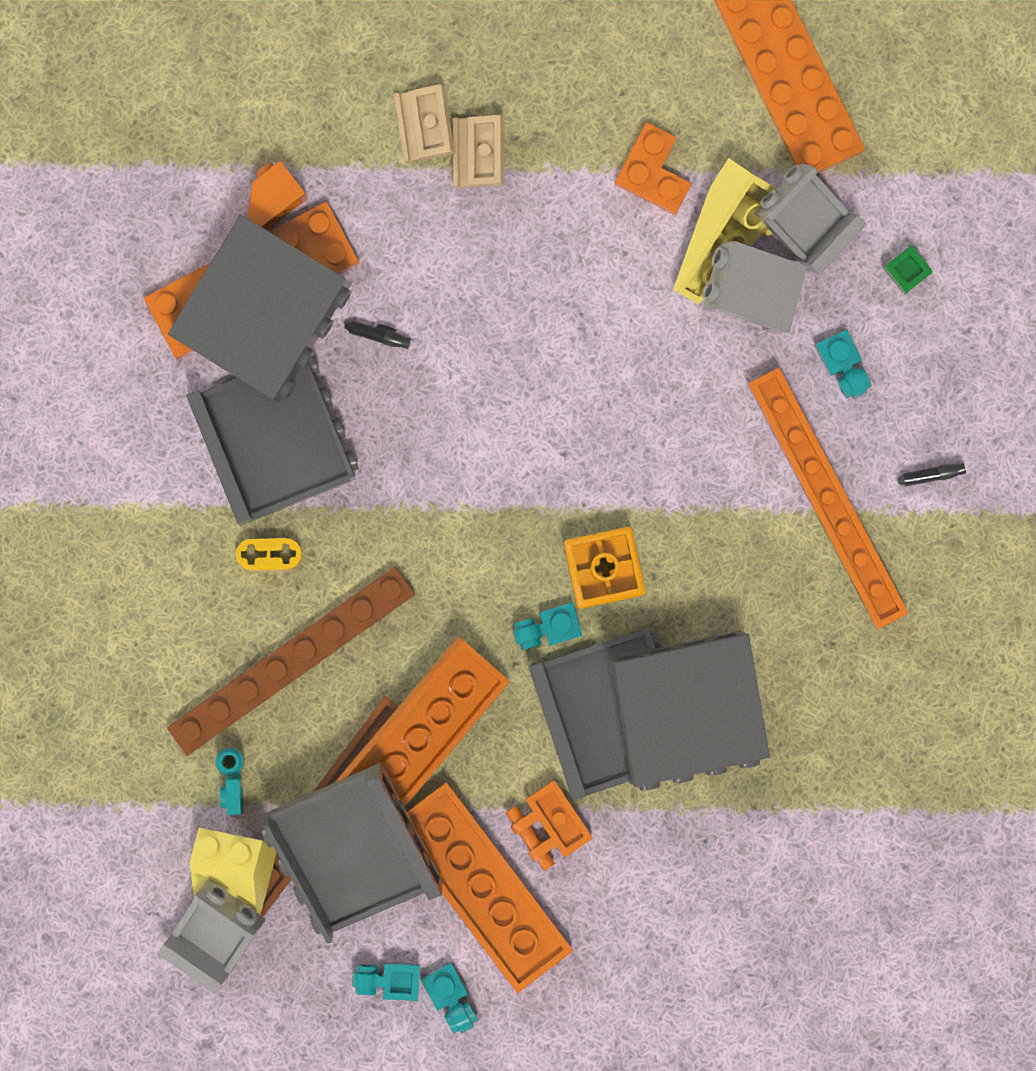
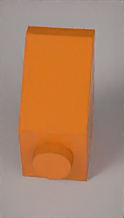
(273, 195)

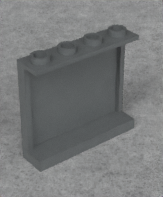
(260, 309)
(271, 449)
(690, 709)
(585, 713)
(351, 851)

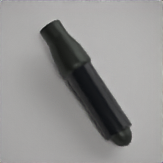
(380, 333)
(942, 472)

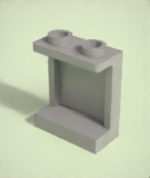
(809, 218)
(754, 286)
(212, 936)

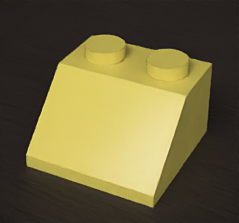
(234, 863)

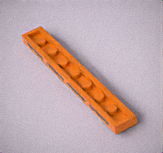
(827, 498)

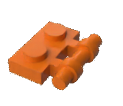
(557, 818)

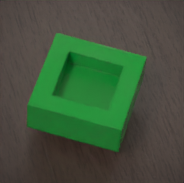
(908, 270)

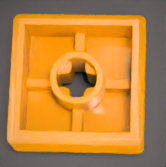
(617, 548)

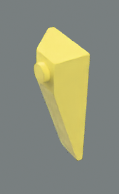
(724, 218)

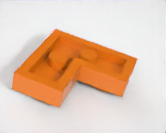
(644, 171)

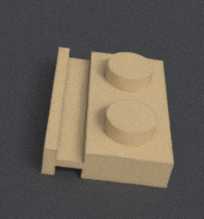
(424, 123)
(479, 151)

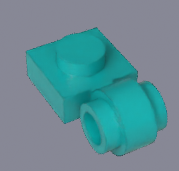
(839, 355)
(557, 624)
(232, 795)
(399, 981)
(444, 990)

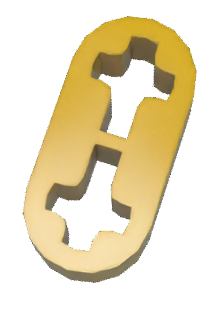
(269, 545)

